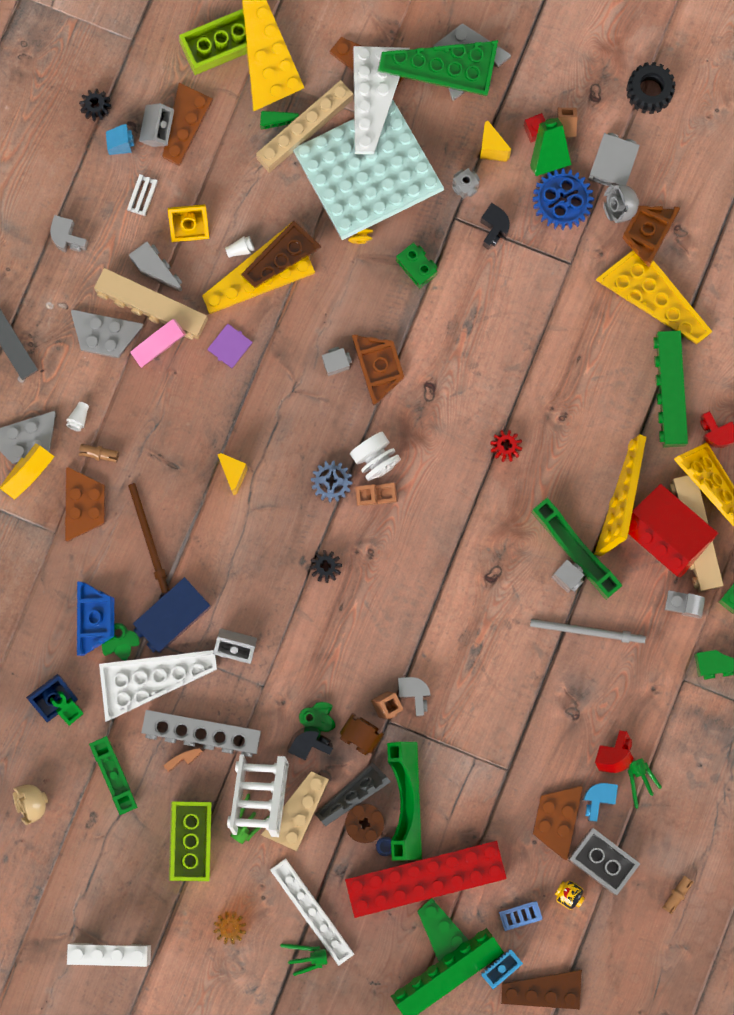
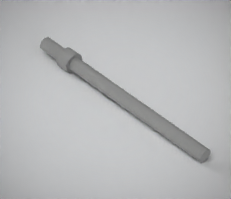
(624, 636)

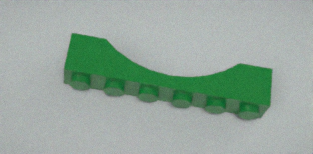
(578, 552)
(713, 663)
(407, 838)

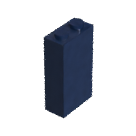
(171, 616)

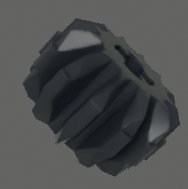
(97, 111)
(330, 573)

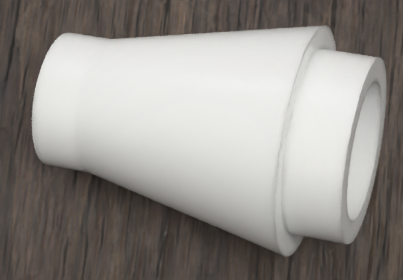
(240, 247)
(78, 417)

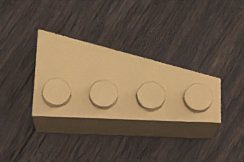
(299, 811)

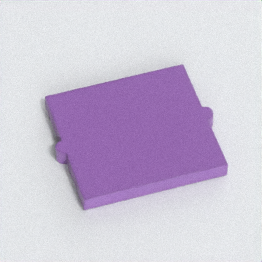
(229, 346)

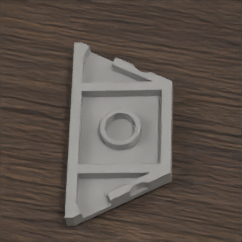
(104, 334)
(20, 437)

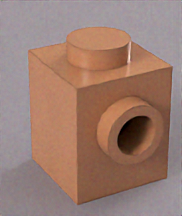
(568, 118)
(387, 705)

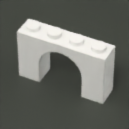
(108, 955)

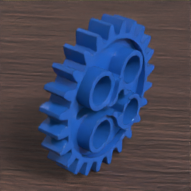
(553, 185)

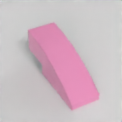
(158, 342)

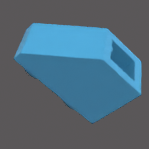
(119, 140)

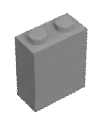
(614, 160)

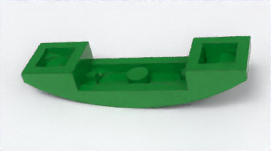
(113, 775)

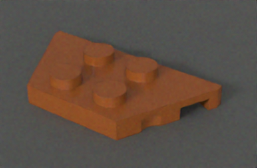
(649, 230)
(379, 365)
(83, 504)
(557, 819)

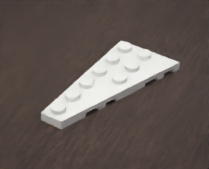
(371, 96)
(142, 680)

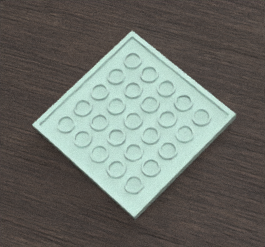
(367, 187)

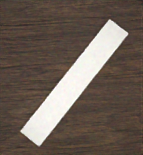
(312, 912)

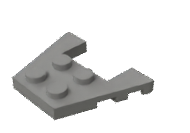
(466, 35)

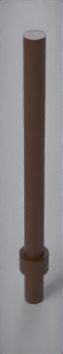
(159, 573)

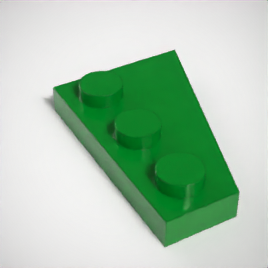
(441, 930)

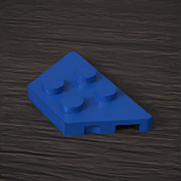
(94, 618)

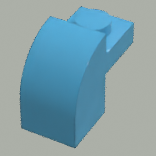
(598, 794)

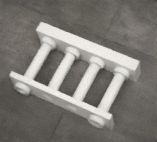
(275, 805)

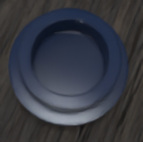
(384, 846)

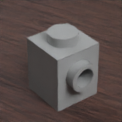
(336, 361)

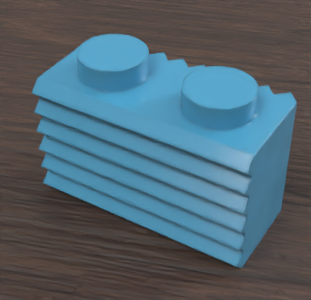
(501, 968)

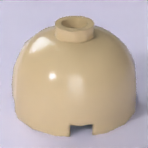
(30, 803)

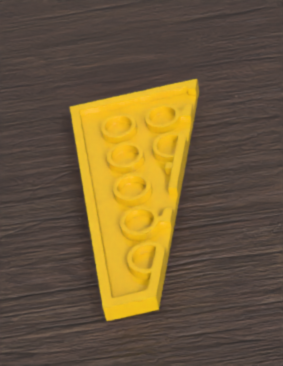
(236, 289)

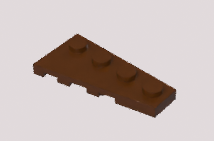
(281, 254)
(551, 991)

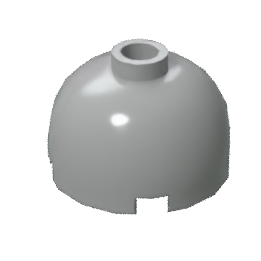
(621, 203)

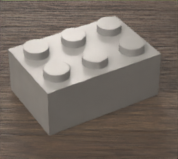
(604, 861)

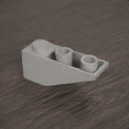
(150, 265)

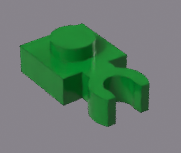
(67, 710)

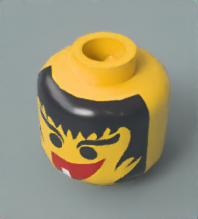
(569, 894)

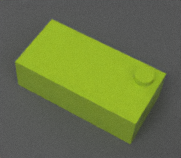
(215, 42)
(190, 841)

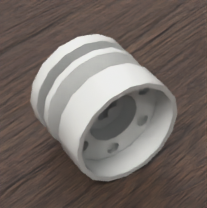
(375, 456)

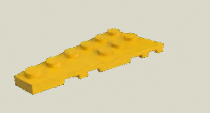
(269, 60)
(654, 294)
(710, 477)
(621, 504)

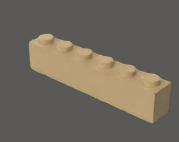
(304, 126)
(150, 303)
(706, 566)

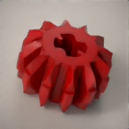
(511, 442)

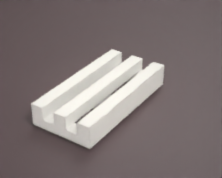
(147, 180)

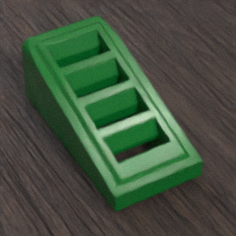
(273, 119)

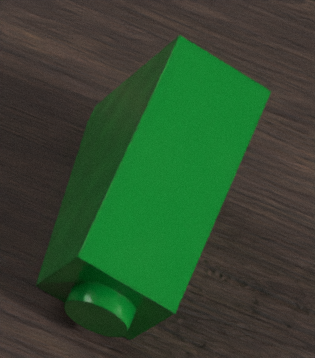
(550, 148)

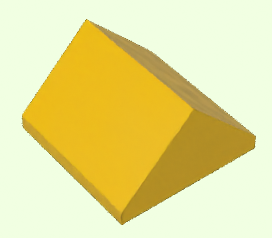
(493, 145)
(188, 223)
(234, 471)

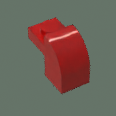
(717, 437)
(615, 758)

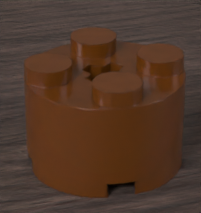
(361, 734)
(370, 833)

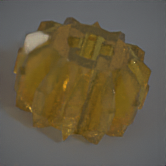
(223, 930)

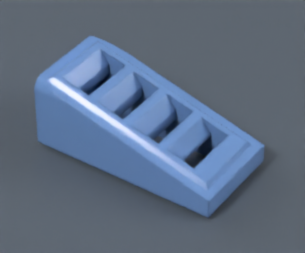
(534, 905)

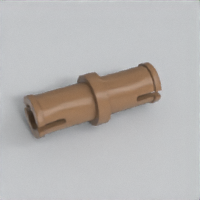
(99, 453)
(678, 894)

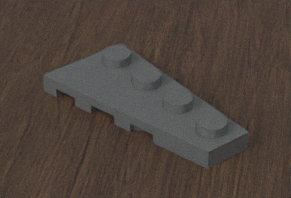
(355, 792)

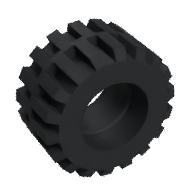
(656, 74)

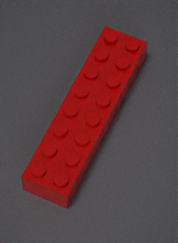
(425, 879)

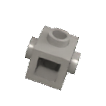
(465, 189)

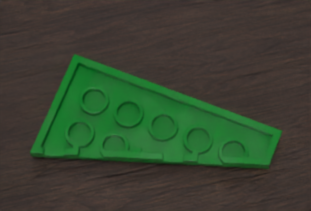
(451, 66)

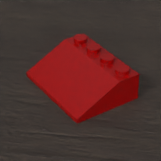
(670, 530)

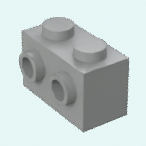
(156, 125)
(569, 576)
(235, 646)

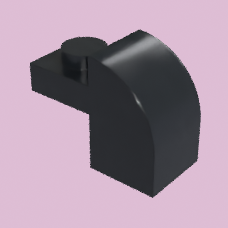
(498, 222)
(307, 738)

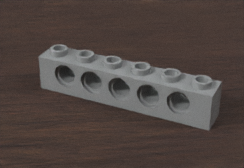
(153, 719)

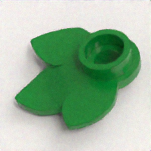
(121, 644)
(320, 717)

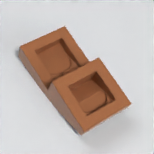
(376, 494)
(188, 756)

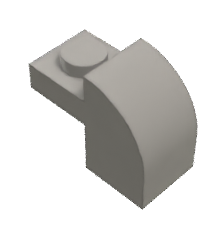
(62, 236)
(687, 604)
(413, 687)

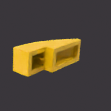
(26, 471)

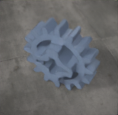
(340, 481)

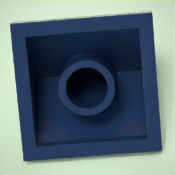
(41, 697)

